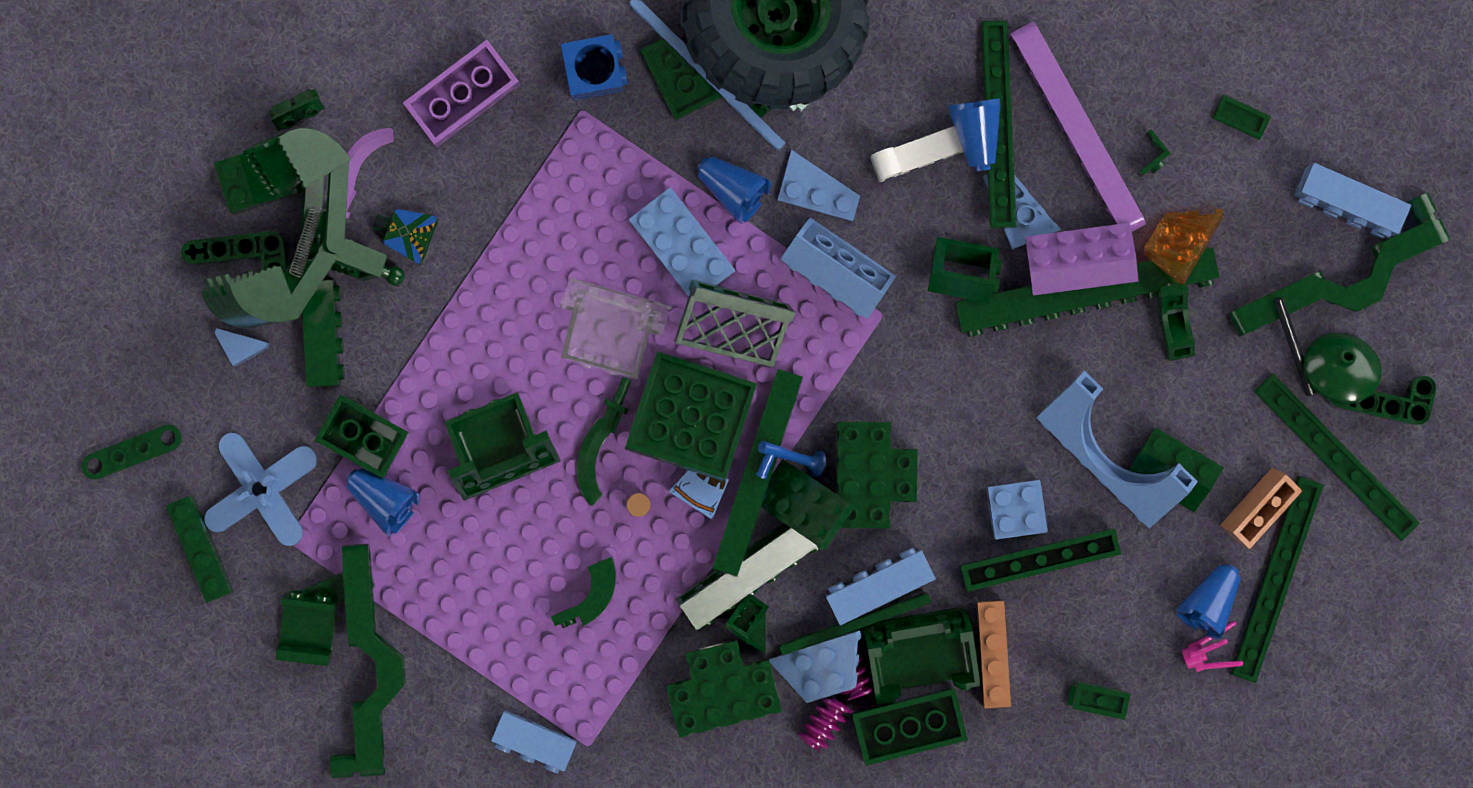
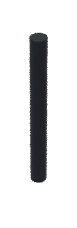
(1293, 343)

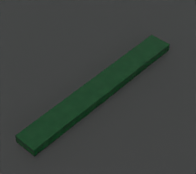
(998, 85)
(1337, 457)
(752, 487)
(1277, 580)

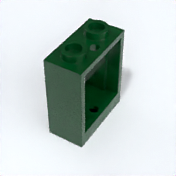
(959, 284)

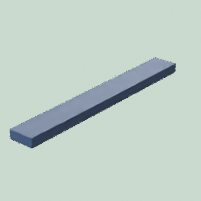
(674, 41)

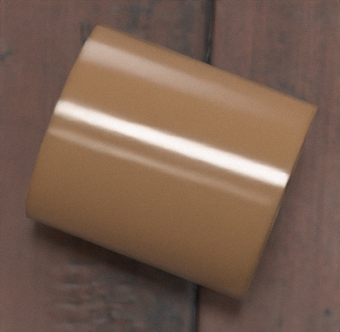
(638, 505)

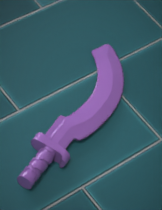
(359, 152)

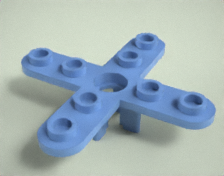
(270, 504)

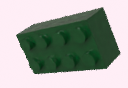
(909, 726)

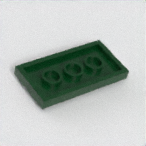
(805, 504)

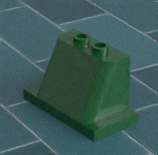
(497, 446)

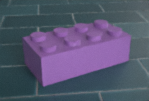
(461, 93)
(1081, 259)

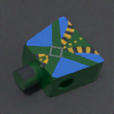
(407, 233)

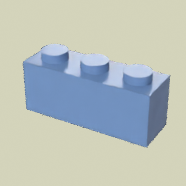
(533, 742)

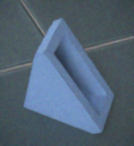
(239, 347)

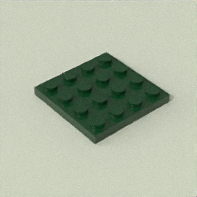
(691, 416)

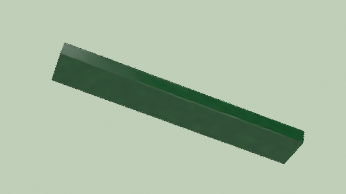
(859, 622)

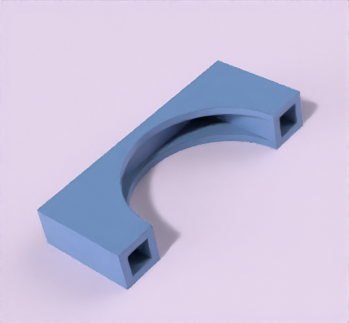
(1144, 494)

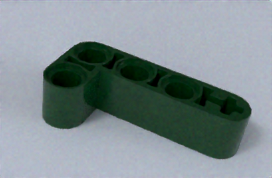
(234, 250)
(1404, 405)

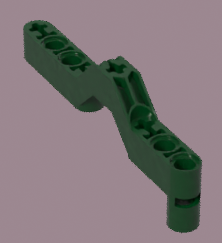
(1361, 294)
(389, 667)

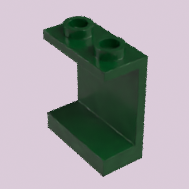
(307, 628)
(1098, 699)

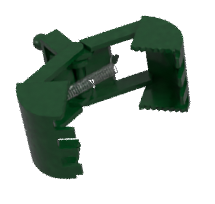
(281, 296)

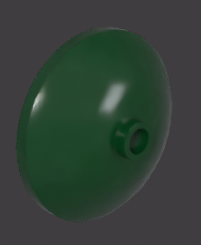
(1338, 378)

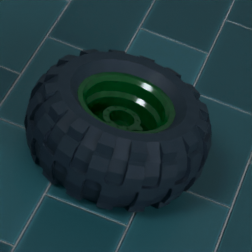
(772, 75)

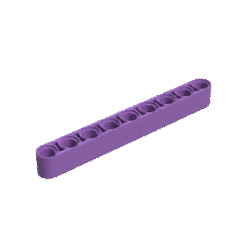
(1077, 125)

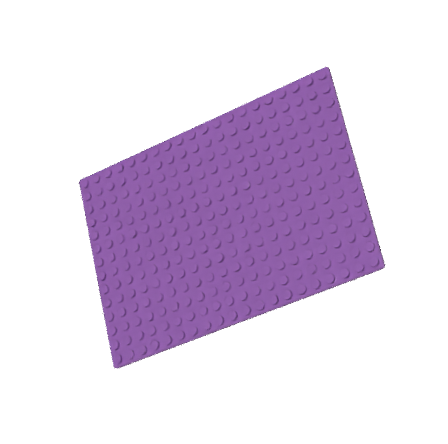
(502, 563)

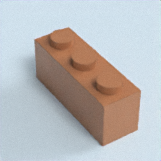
(1260, 508)

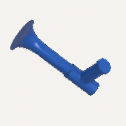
(815, 463)

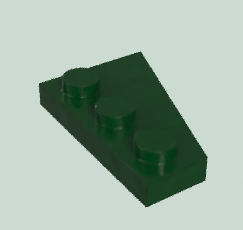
(678, 82)

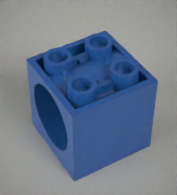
(575, 52)

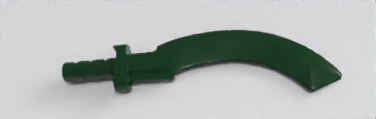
(595, 439)

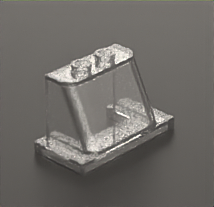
(610, 327)

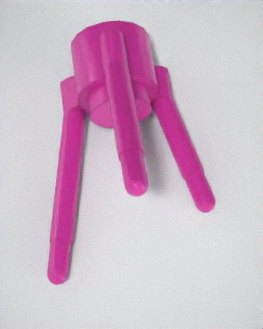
(1196, 653)

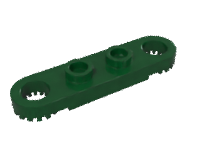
(131, 452)

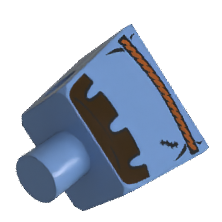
(700, 492)

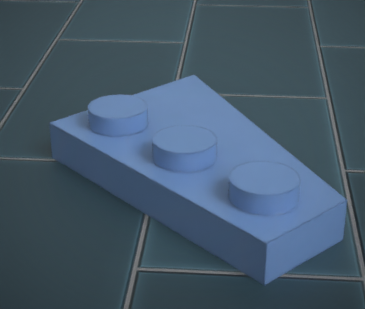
(816, 190)
(1030, 217)

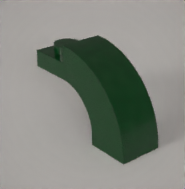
(1175, 321)
(602, 589)

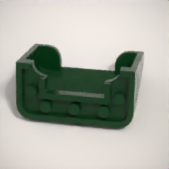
(921, 652)

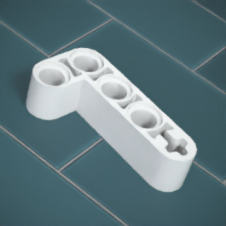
(916, 154)

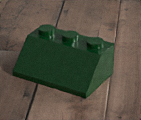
(1164, 452)

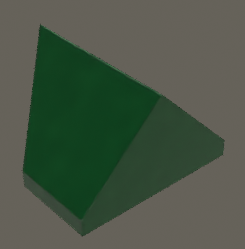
(750, 622)

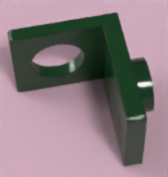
(1157, 164)

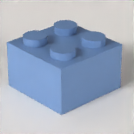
(1016, 509)

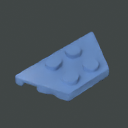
(821, 668)

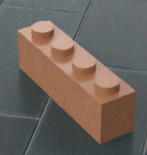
(993, 654)

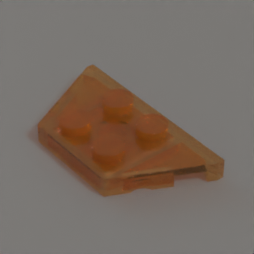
(1181, 241)

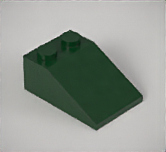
(246, 185)
(361, 436)

